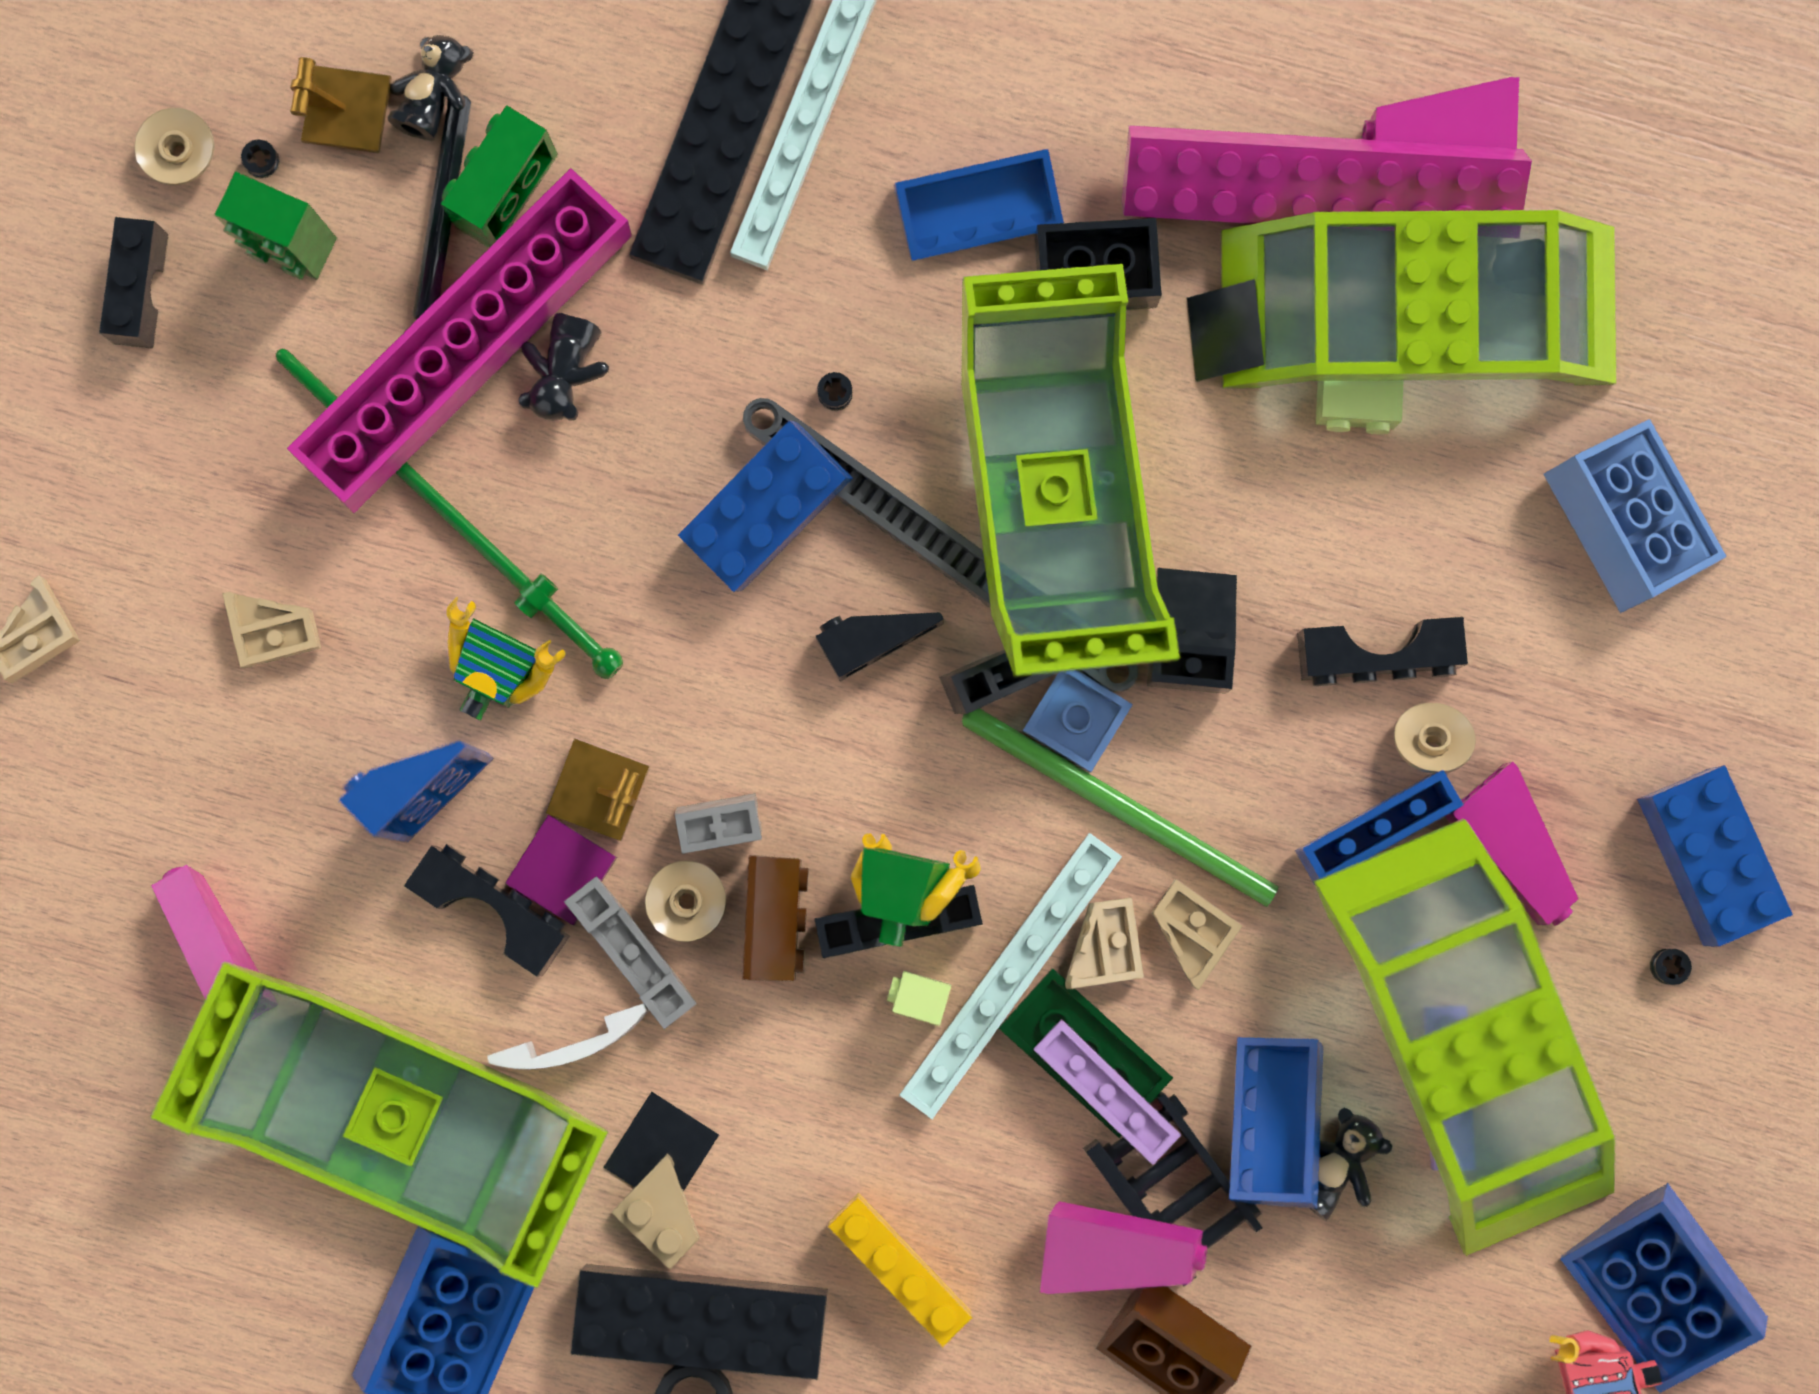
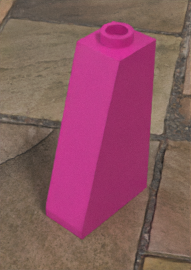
(1464, 116)
(1519, 844)
(200, 925)
(1116, 1251)

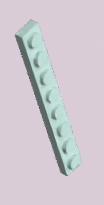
(801, 131)
(1010, 976)

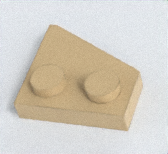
(34, 633)
(659, 1214)

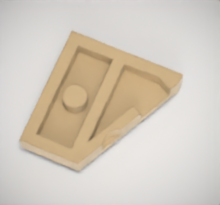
(269, 629)
(1194, 931)
(1106, 946)

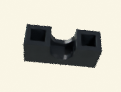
(135, 255)

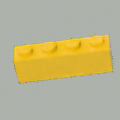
(900, 1269)

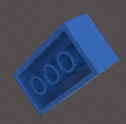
(765, 506)
(1715, 857)

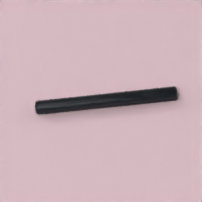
(439, 222)

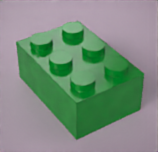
(499, 176)
(275, 227)

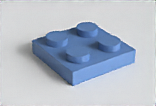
(1077, 718)

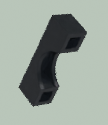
(1331, 653)
(856, 932)
(530, 938)

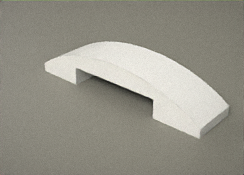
(525, 1057)

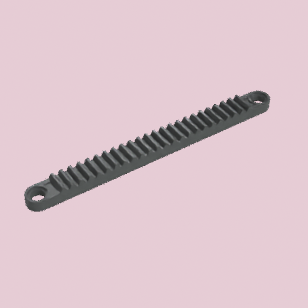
(907, 522)

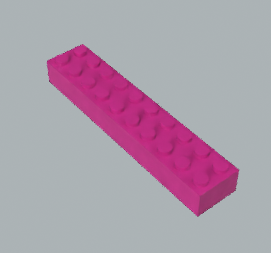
(1283, 176)
(461, 340)

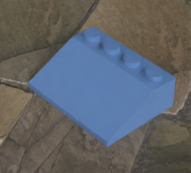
(1634, 515)

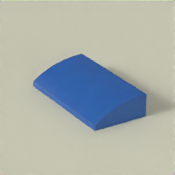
(978, 204)
(1277, 1122)

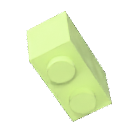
(1359, 404)
(919, 997)

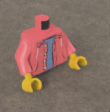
(1600, 1366)

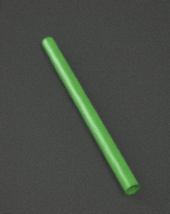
(1120, 806)

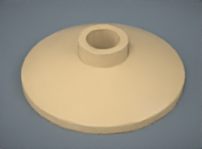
(165, 132)
(1439, 725)
(664, 897)

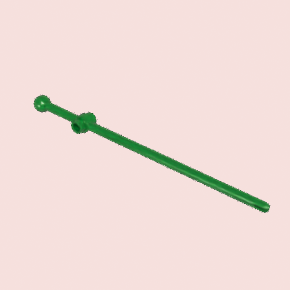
(534, 595)

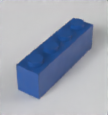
(1380, 826)

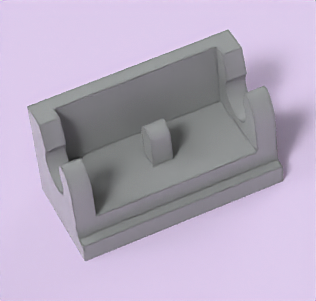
(718, 823)

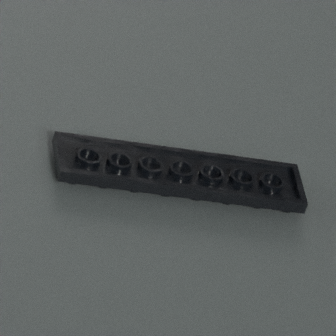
(719, 136)

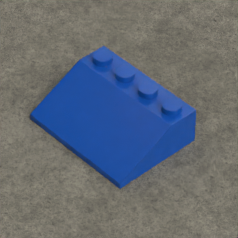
(409, 793)
(1666, 1288)
(441, 1322)

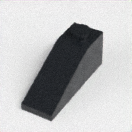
(866, 639)
(984, 683)

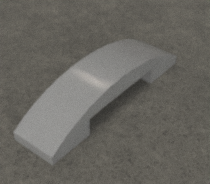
(631, 951)

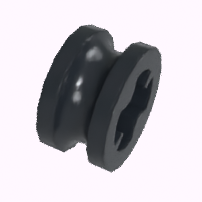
(248, 153)
(846, 387)
(1682, 962)

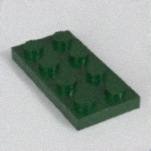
(1053, 1002)

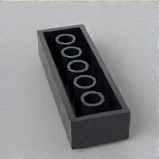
(699, 1321)

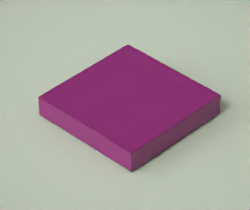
(558, 866)

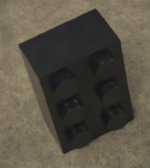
(1106, 243)

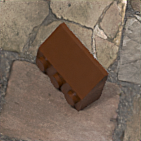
(774, 918)
(1173, 1344)

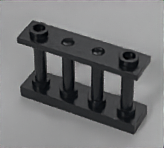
(1134, 1190)

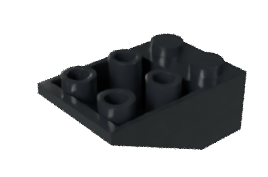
(1204, 628)

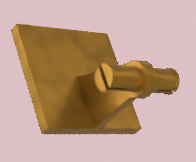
(340, 106)
(597, 789)

